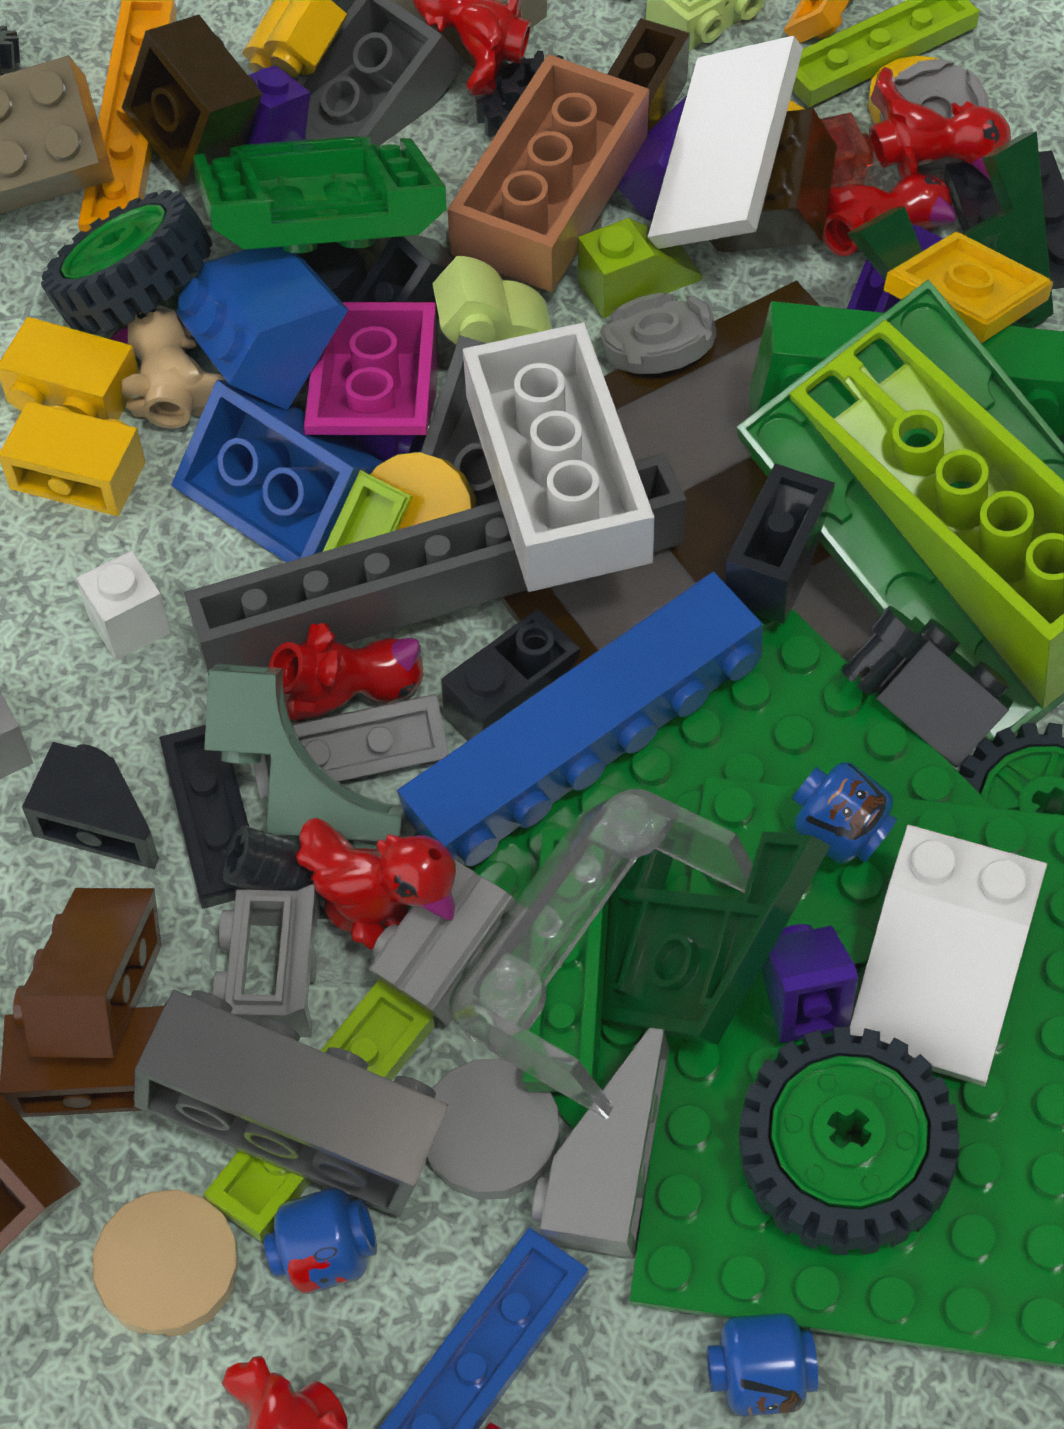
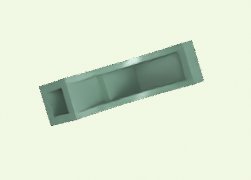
(252, 719)

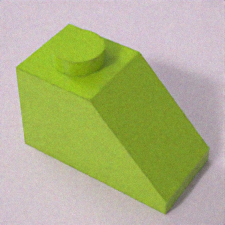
(624, 264)

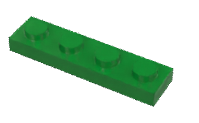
(575, 992)

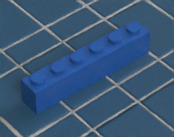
(584, 721)

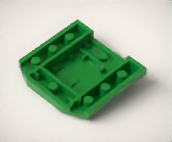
(319, 193)

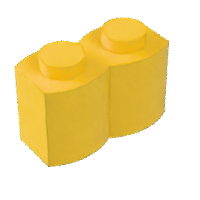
(294, 35)

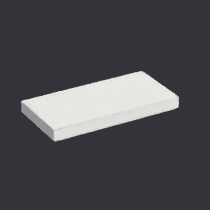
(726, 143)

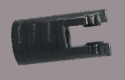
(264, 863)

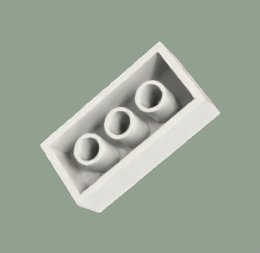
(558, 457)

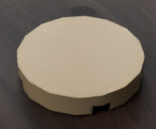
(165, 1263)

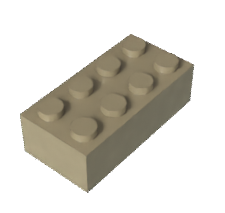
(48, 135)

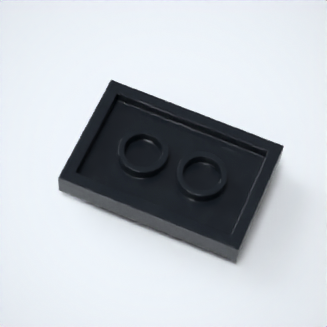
(976, 201)

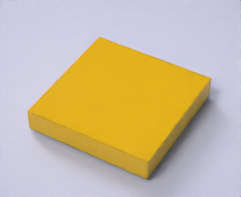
(975, 281)

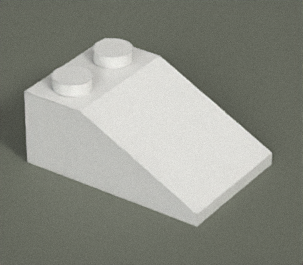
(948, 951)

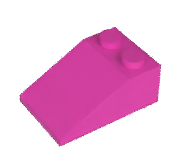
(376, 372)

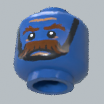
(844, 811)
(763, 1365)

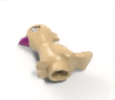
(168, 379)

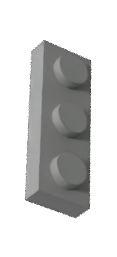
(369, 740)

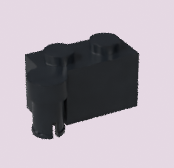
(930, 683)

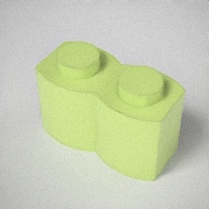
(484, 307)

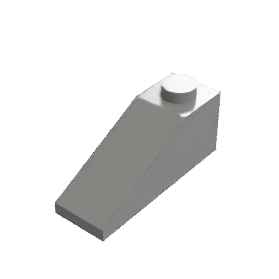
(603, 1165)

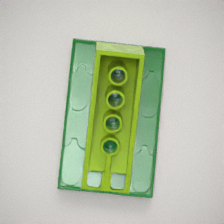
(938, 489)

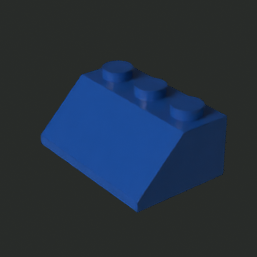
(261, 320)
(266, 474)

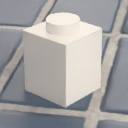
(123, 605)

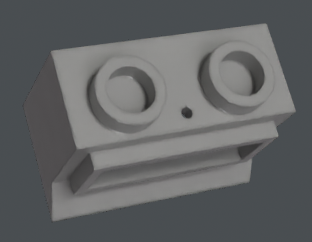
(297, 962)

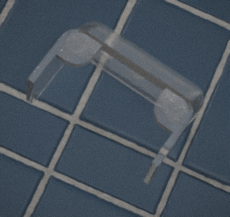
(508, 978)

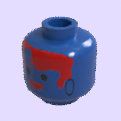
(321, 1240)

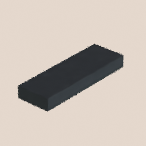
(207, 809)

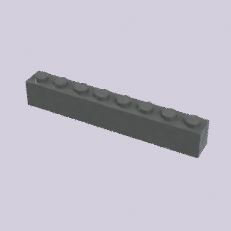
(388, 579)

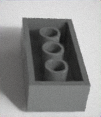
(287, 1100)

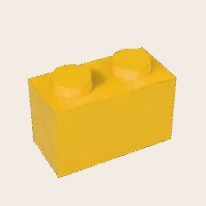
(66, 369)
(72, 458)

